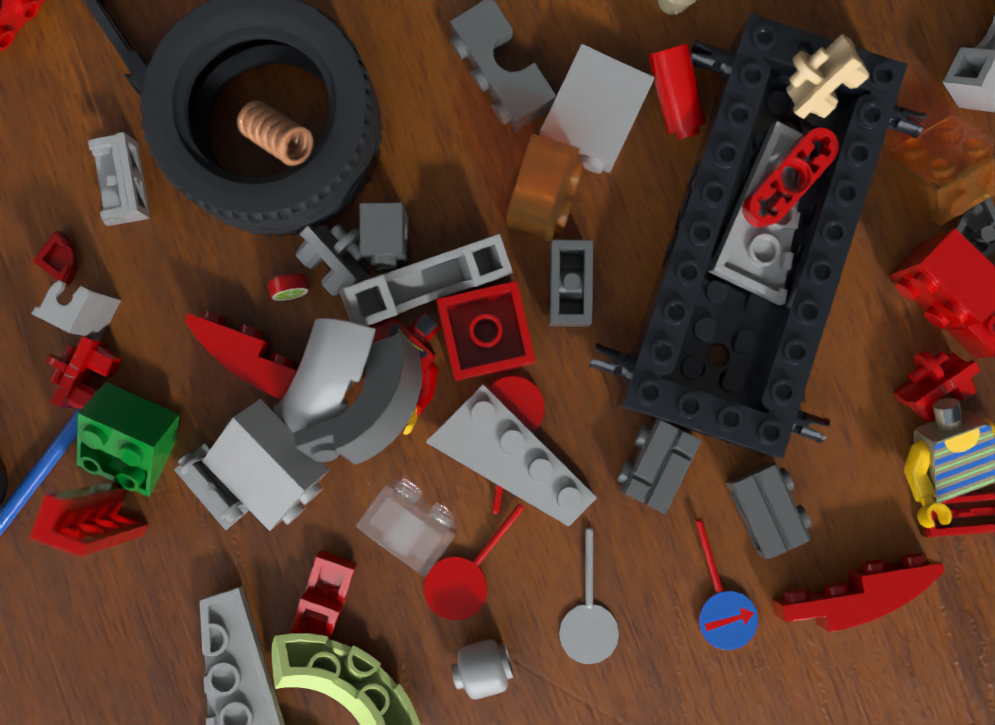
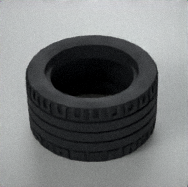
(212, 50)

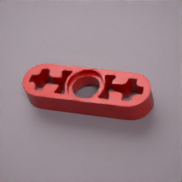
(807, 172)

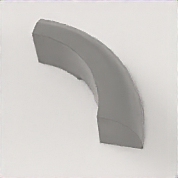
(328, 369)

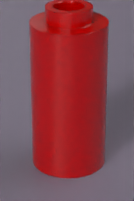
(677, 91)

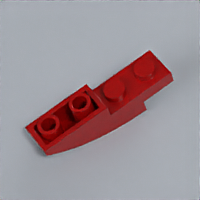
(244, 353)
(873, 593)

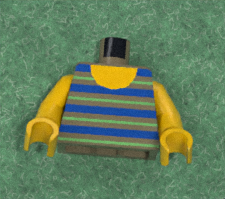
(949, 459)

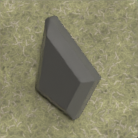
(979, 226)

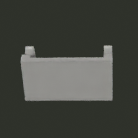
(120, 179)
(85, 315)

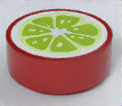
(288, 287)

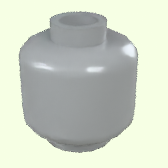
(482, 669)

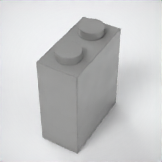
(597, 107)
(263, 467)

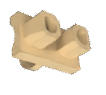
(821, 74)

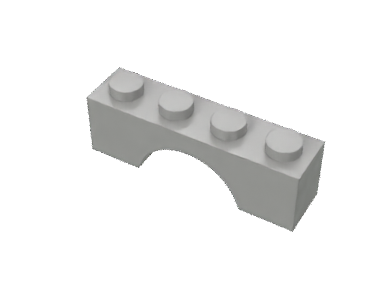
(973, 75)
(426, 281)

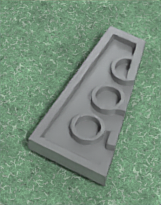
(755, 255)

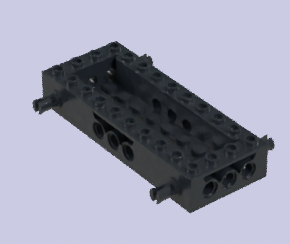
(767, 345)

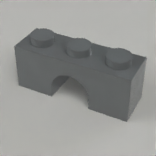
(517, 95)

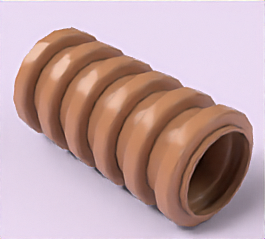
(275, 132)

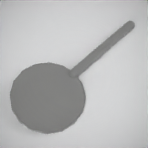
(588, 629)

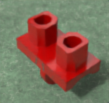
(76, 368)
(935, 379)

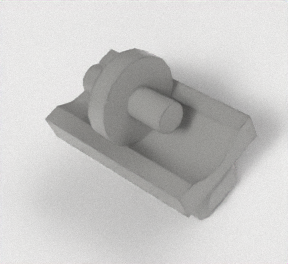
(340, 253)

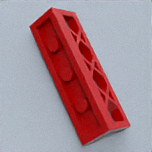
(85, 520)

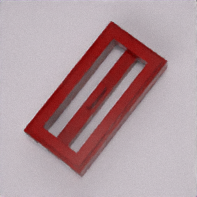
(965, 512)

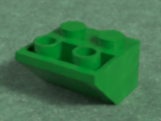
(125, 438)

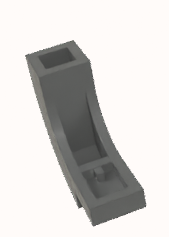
(379, 411)

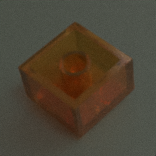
(540, 192)

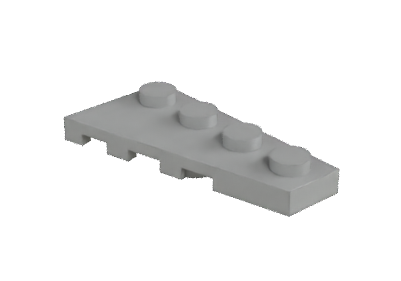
(504, 451)
(235, 665)

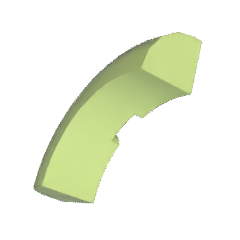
(343, 674)

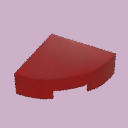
(58, 258)

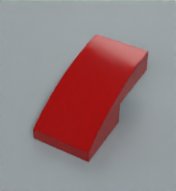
(324, 595)

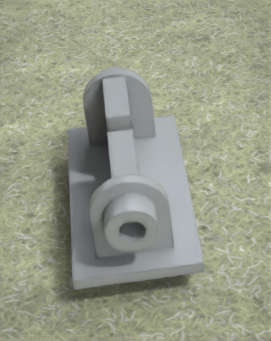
(209, 488)

